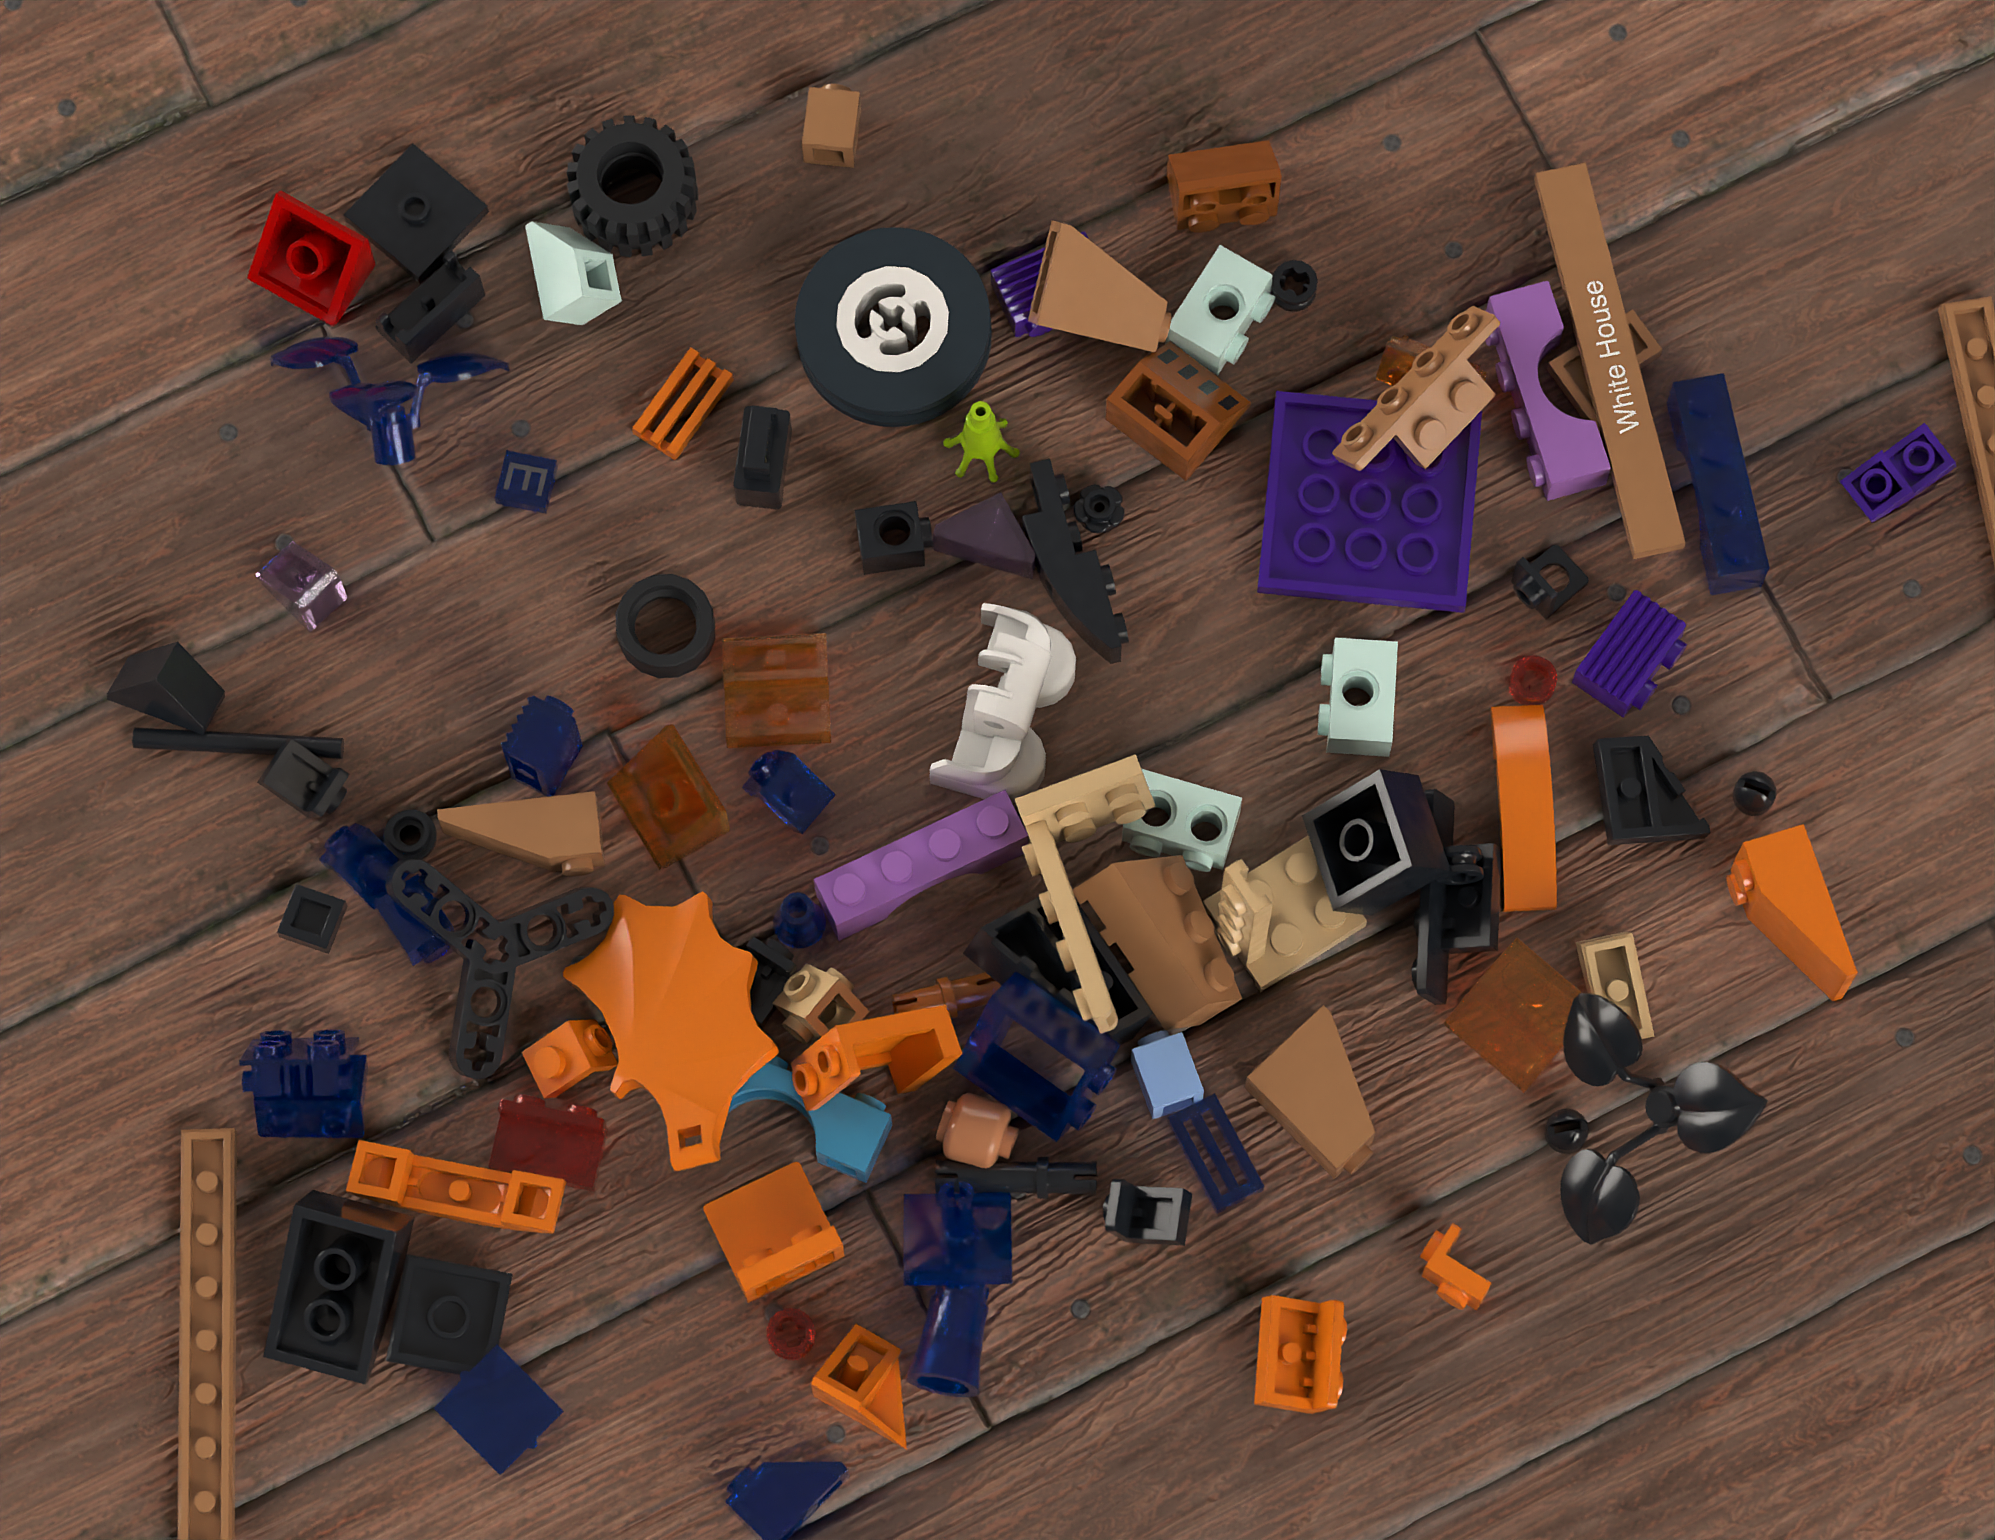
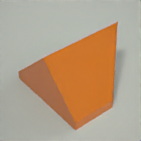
(865, 1383)

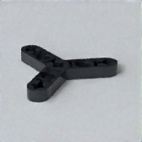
(492, 973)

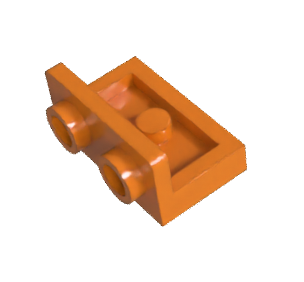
(1300, 1354)

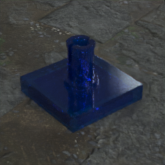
(957, 1237)

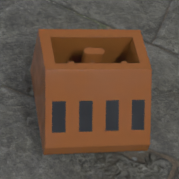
(1174, 408)

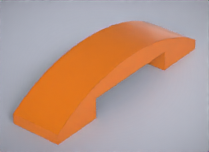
(1525, 808)
(455, 1190)

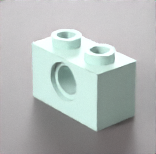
(1226, 282)
(1365, 666)

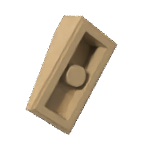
(1614, 972)

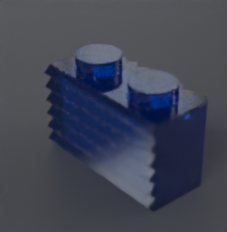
(542, 744)

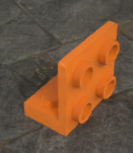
(773, 1231)

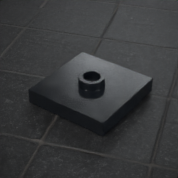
(416, 213)
(447, 1314)

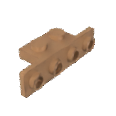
(1430, 401)

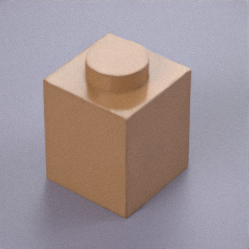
(831, 126)

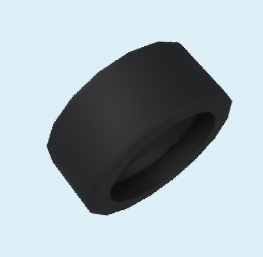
(661, 587)

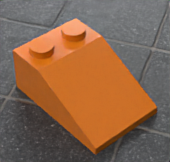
(1791, 906)

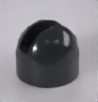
(1750, 801)
(1567, 1141)

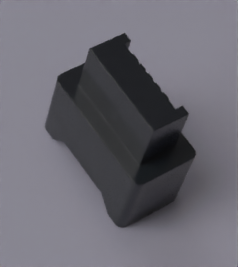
(762, 457)

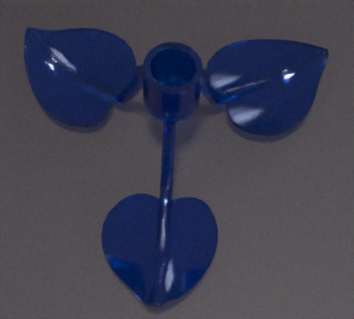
(380, 403)

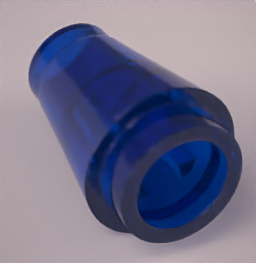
(799, 931)

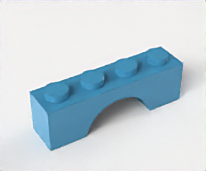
(845, 1128)

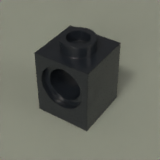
(882, 557)

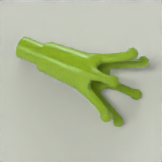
(981, 439)

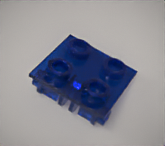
(277, 1048)

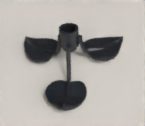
(1704, 1103)

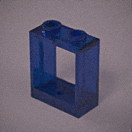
(1018, 1084)

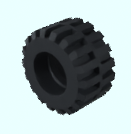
(627, 148)

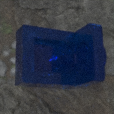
(788, 788)
(360, 861)

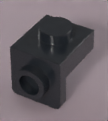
(304, 780)
(772, 973)
(1147, 1213)

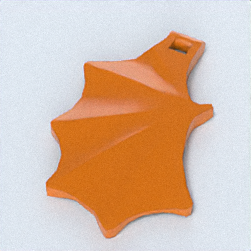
(677, 1016)

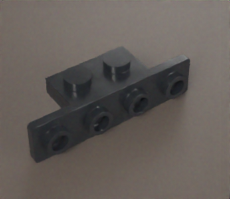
(1454, 916)

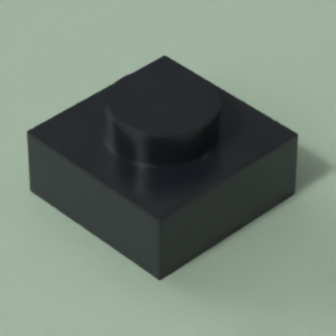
(312, 918)

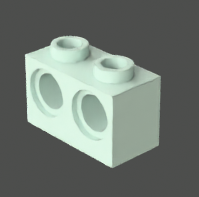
(1186, 806)

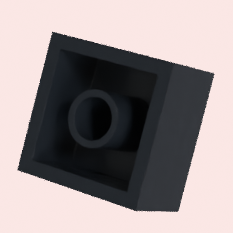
(1376, 842)

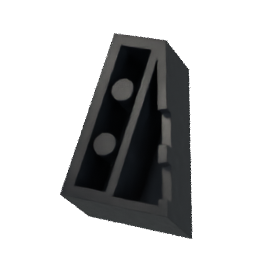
(1027, 944)

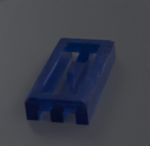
(1236, 1194)

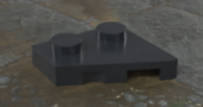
(1641, 795)

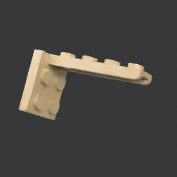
(1073, 813)
(1278, 914)

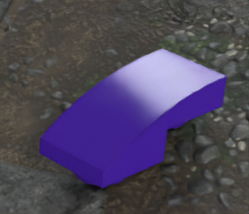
(1898, 473)

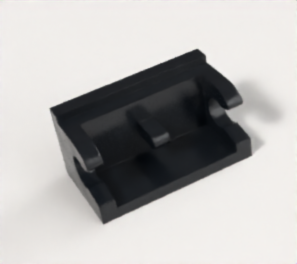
(431, 308)

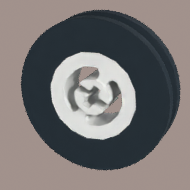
(878, 375)

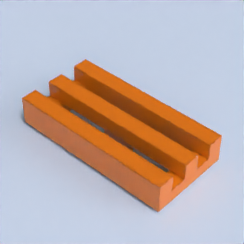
(706, 369)

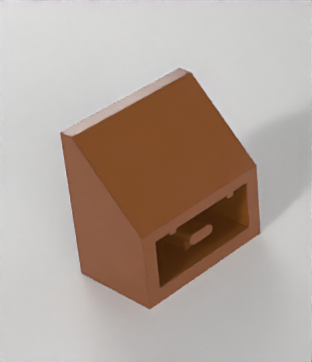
(1224, 186)

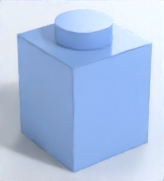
(1166, 1073)

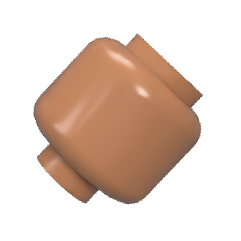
(976, 1131)

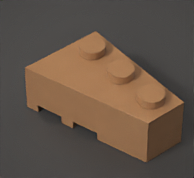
(1166, 937)

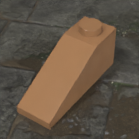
(543, 831)

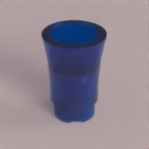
(951, 1342)

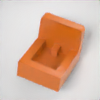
(569, 1056)
(1456, 1282)

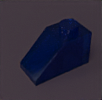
(782, 1495)

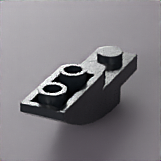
(1072, 580)

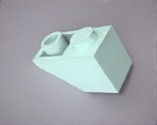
(571, 274)

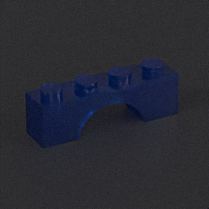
(1726, 507)

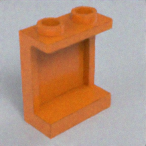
(910, 1043)

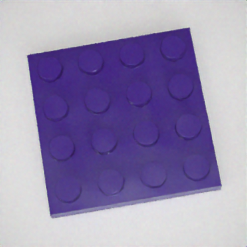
(1368, 533)

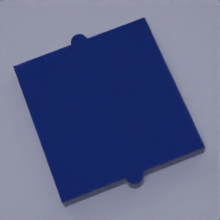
(498, 1409)

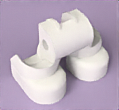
(996, 738)

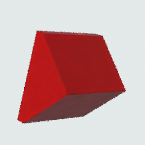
(310, 259)

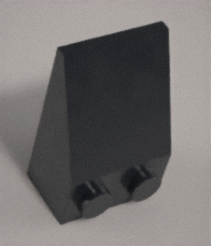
(337, 1285)

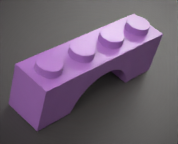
(1563, 448)
(954, 846)

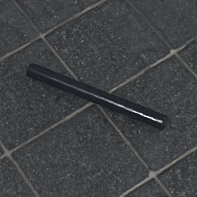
(232, 742)

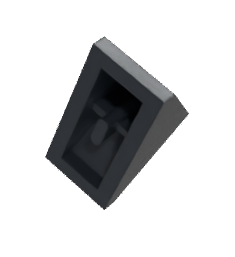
(168, 686)

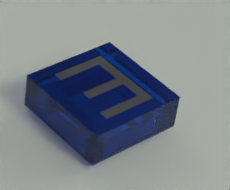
(526, 481)

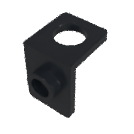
(1536, 591)

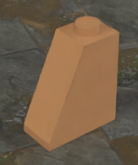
(1095, 295)
(1316, 1095)

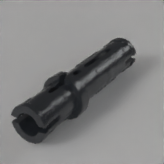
(1021, 1177)

